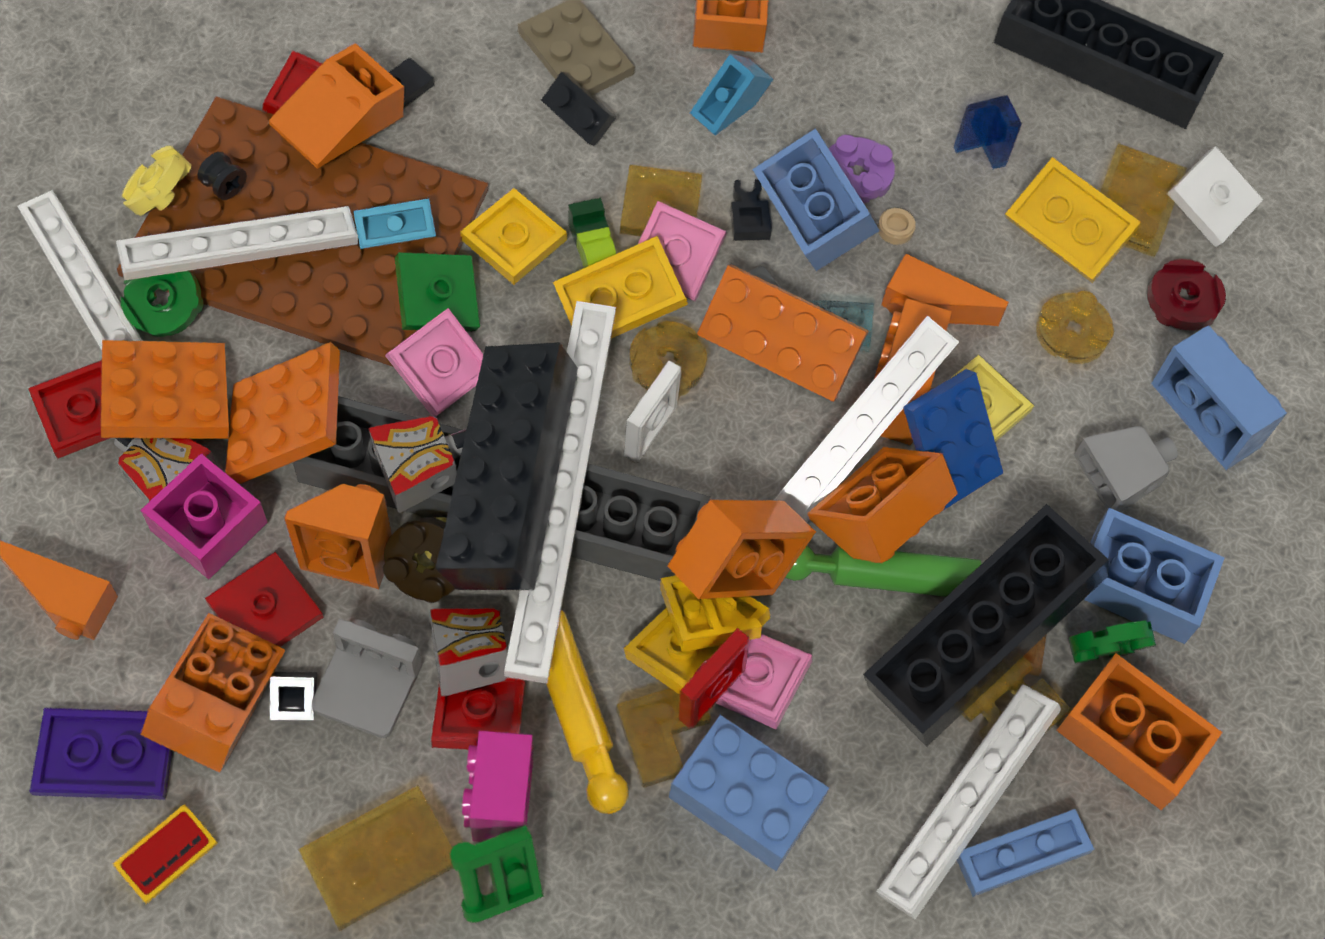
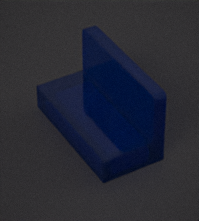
(992, 126)

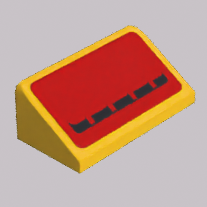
(165, 853)

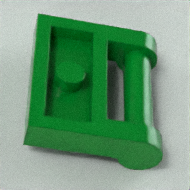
(511, 869)

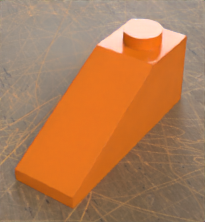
(940, 289)
(69, 596)

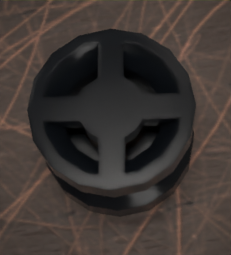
(221, 175)

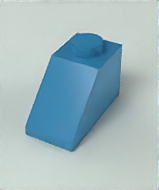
(731, 93)

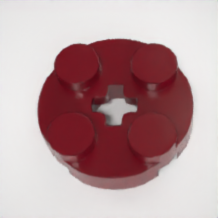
(1182, 313)

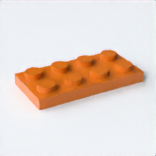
(782, 332)

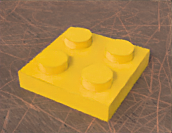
(513, 236)

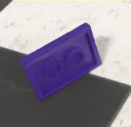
(98, 756)

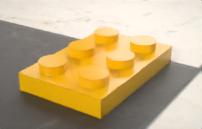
(1072, 219)
(632, 281)
(660, 654)

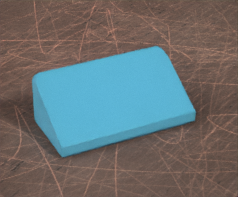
(394, 223)

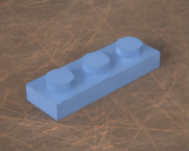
(1024, 852)

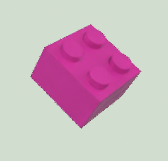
(204, 516)
(501, 784)

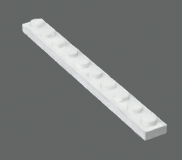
(540, 609)

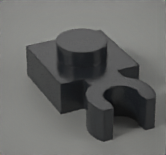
(748, 215)

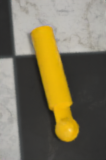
(584, 723)

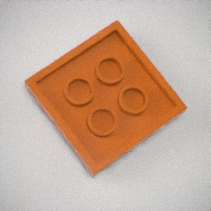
(164, 390)
(283, 414)

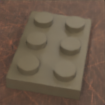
(575, 42)

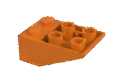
(340, 106)
(212, 692)

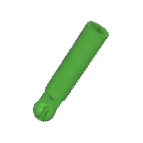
(901, 573)

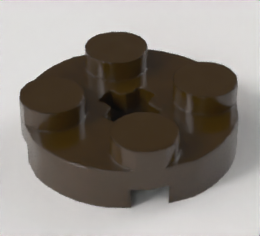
(404, 567)

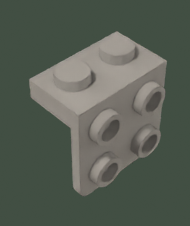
(367, 678)

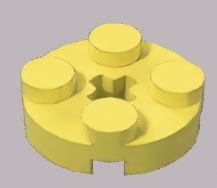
(154, 185)

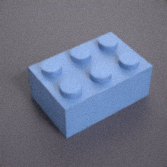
(816, 200)
(1218, 397)
(1153, 576)
(748, 792)

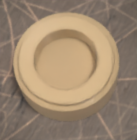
(896, 226)

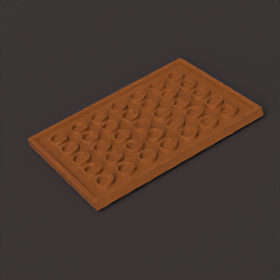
(321, 294)

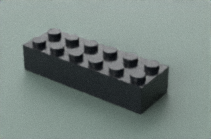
(1112, 53)
(508, 468)
(987, 624)

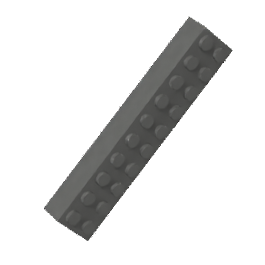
(620, 519)

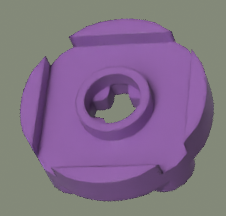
(872, 157)

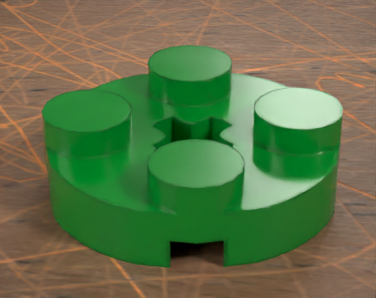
(161, 320)
(1118, 639)

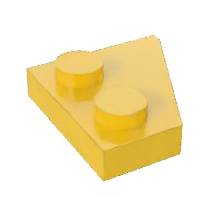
(703, 621)

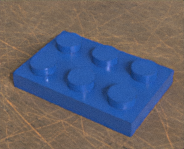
(956, 424)

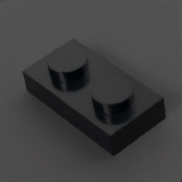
(578, 108)

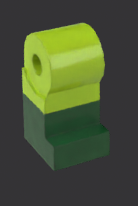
(590, 231)

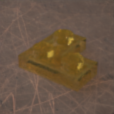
(649, 728)

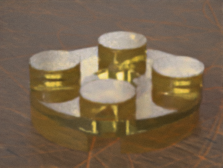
(1083, 310)
(665, 338)

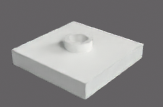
(1215, 196)
(652, 412)

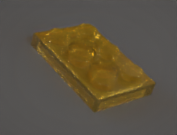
(1141, 188)
(378, 857)

